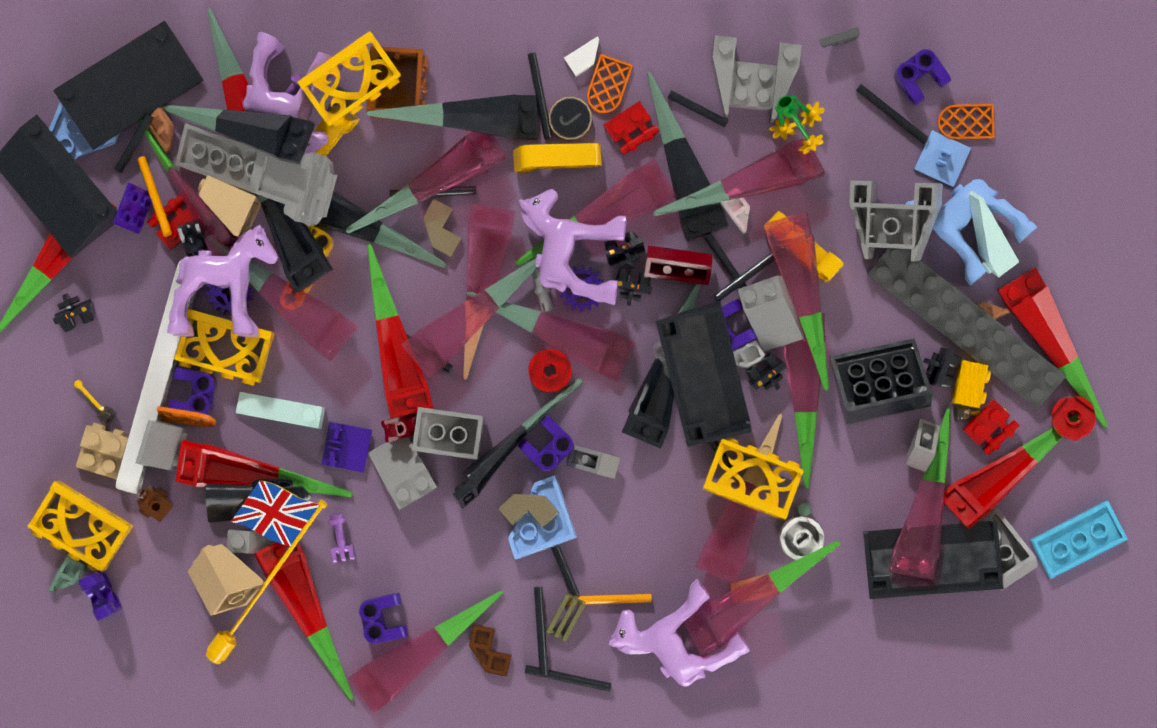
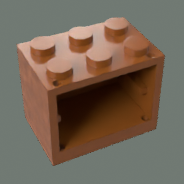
(412, 86)

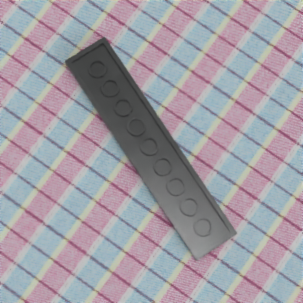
(967, 325)

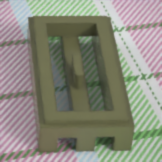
(557, 633)

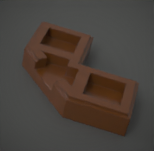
(490, 660)

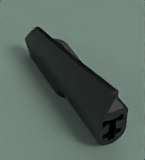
(225, 500)

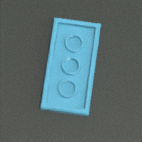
(1078, 539)

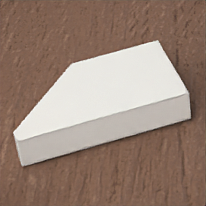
(583, 57)
(738, 211)
(749, 354)

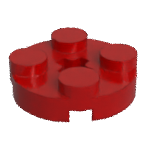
(561, 366)
(1073, 405)

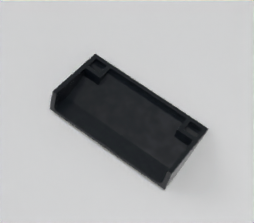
(128, 85)
(55, 187)
(704, 374)
(966, 562)

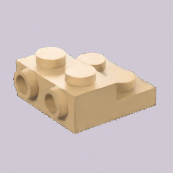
(102, 450)

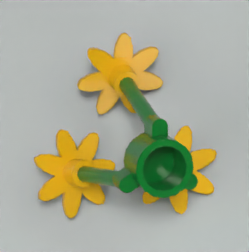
(788, 107)

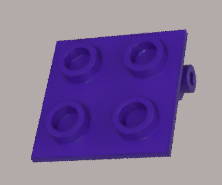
(133, 208)
(346, 447)

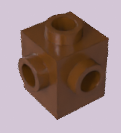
(154, 502)

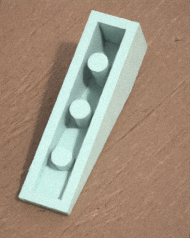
(991, 242)
(280, 410)

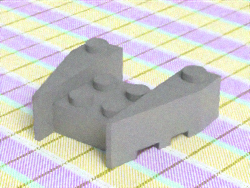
(752, 84)
(894, 224)

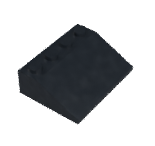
(881, 381)

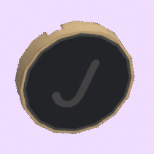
(570, 118)

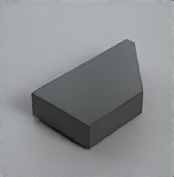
(840, 38)

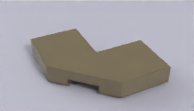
(435, 221)
(521, 504)

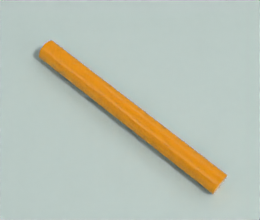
(154, 196)
(614, 599)

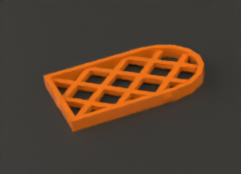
(625, 80)
(976, 136)
(205, 420)

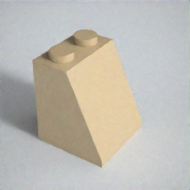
(231, 205)
(223, 579)

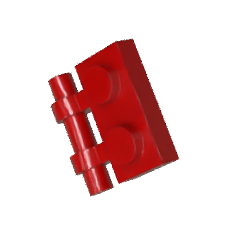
(628, 122)
(182, 217)
(986, 423)

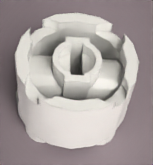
(800, 537)

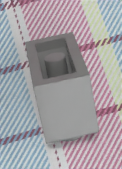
(923, 445)
(593, 461)
(246, 541)

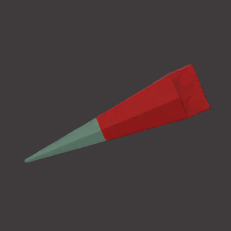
(231, 75)

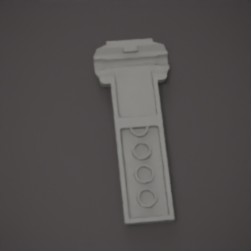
(302, 188)

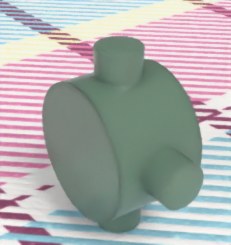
(804, 509)

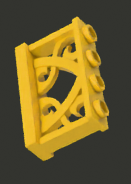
(359, 50)
(204, 324)
(768, 505)
(110, 524)

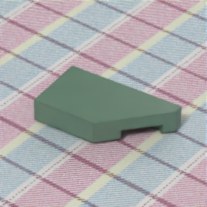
(68, 574)

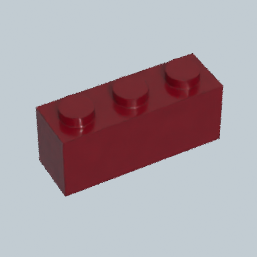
(678, 265)

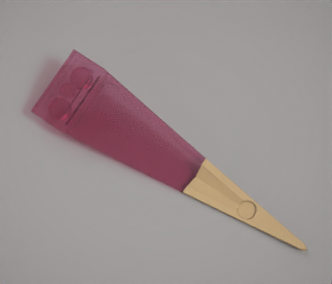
(487, 244)
(730, 538)

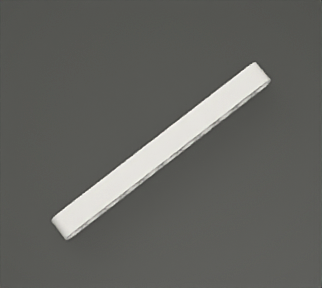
(153, 394)

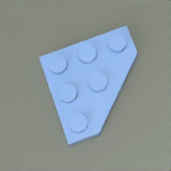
(71, 137)
(529, 536)

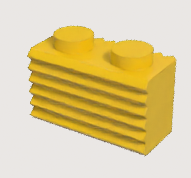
(970, 384)

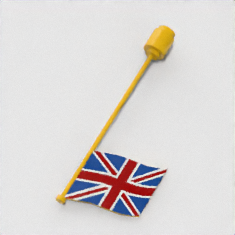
(279, 518)

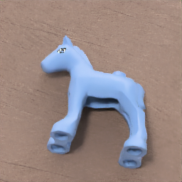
(957, 213)

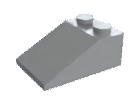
(771, 313)
(448, 433)
(161, 445)
(403, 471)
(1015, 554)

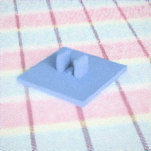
(942, 158)

